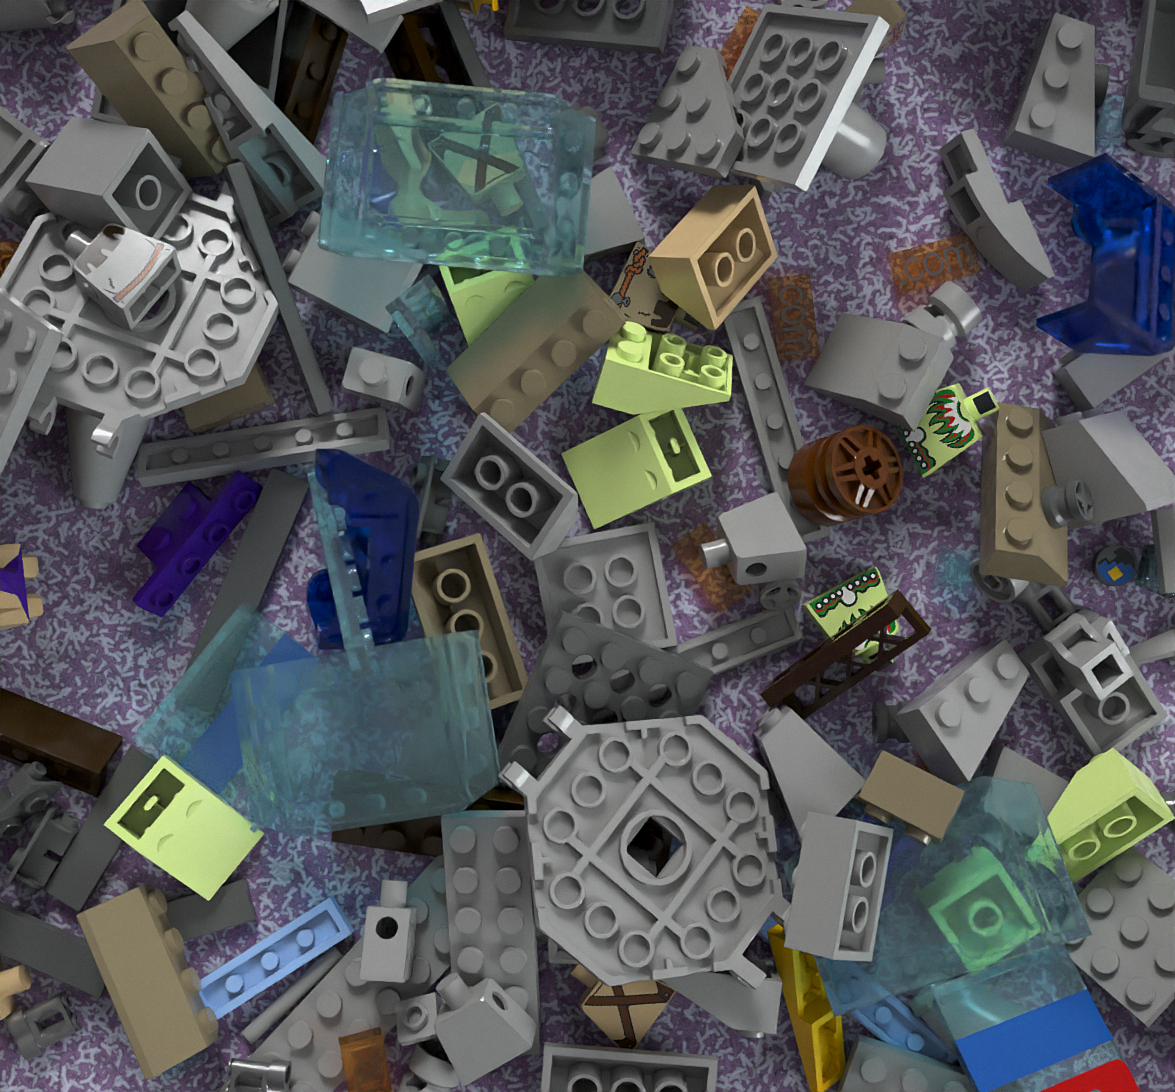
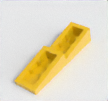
(812, 1018)

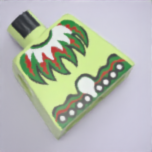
(948, 426)
(847, 602)

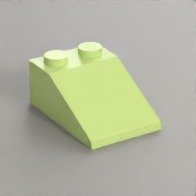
(1105, 813)

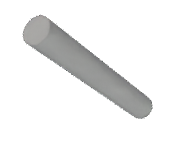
(293, 993)

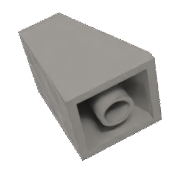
(110, 175)
(347, 285)
(1112, 461)
(803, 766)

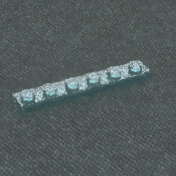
(344, 580)

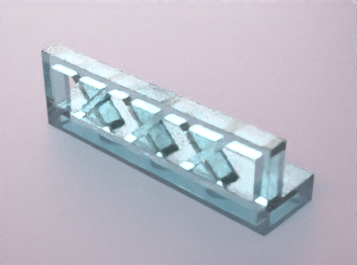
(419, 315)

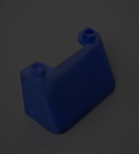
(382, 534)

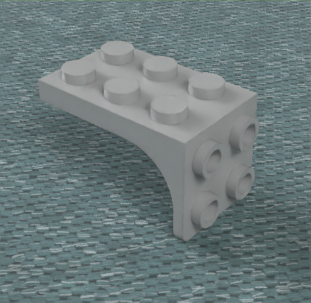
(19, 155)

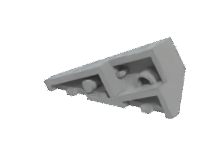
(277, 156)

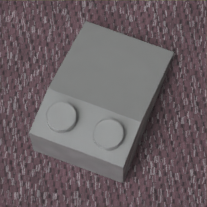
(881, 368)
(735, 1005)

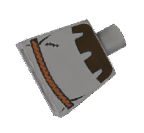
(123, 270)

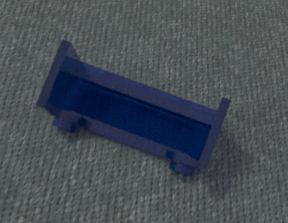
(1131, 263)

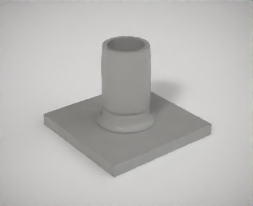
(798, 96)

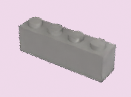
(1096, 377)

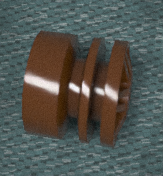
(845, 476)

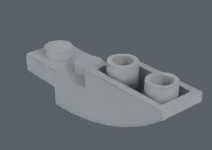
(996, 228)

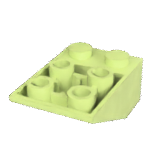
(482, 295)
(660, 372)
(636, 465)
(184, 828)

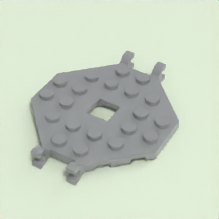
(190, 350)
(608, 905)

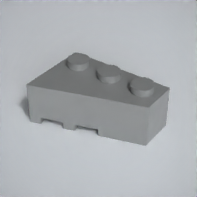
(1058, 95)
(963, 711)

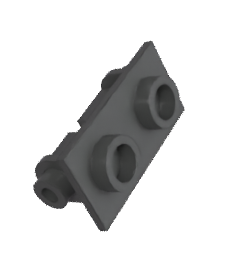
(427, 484)
(30, 794)
(32, 864)

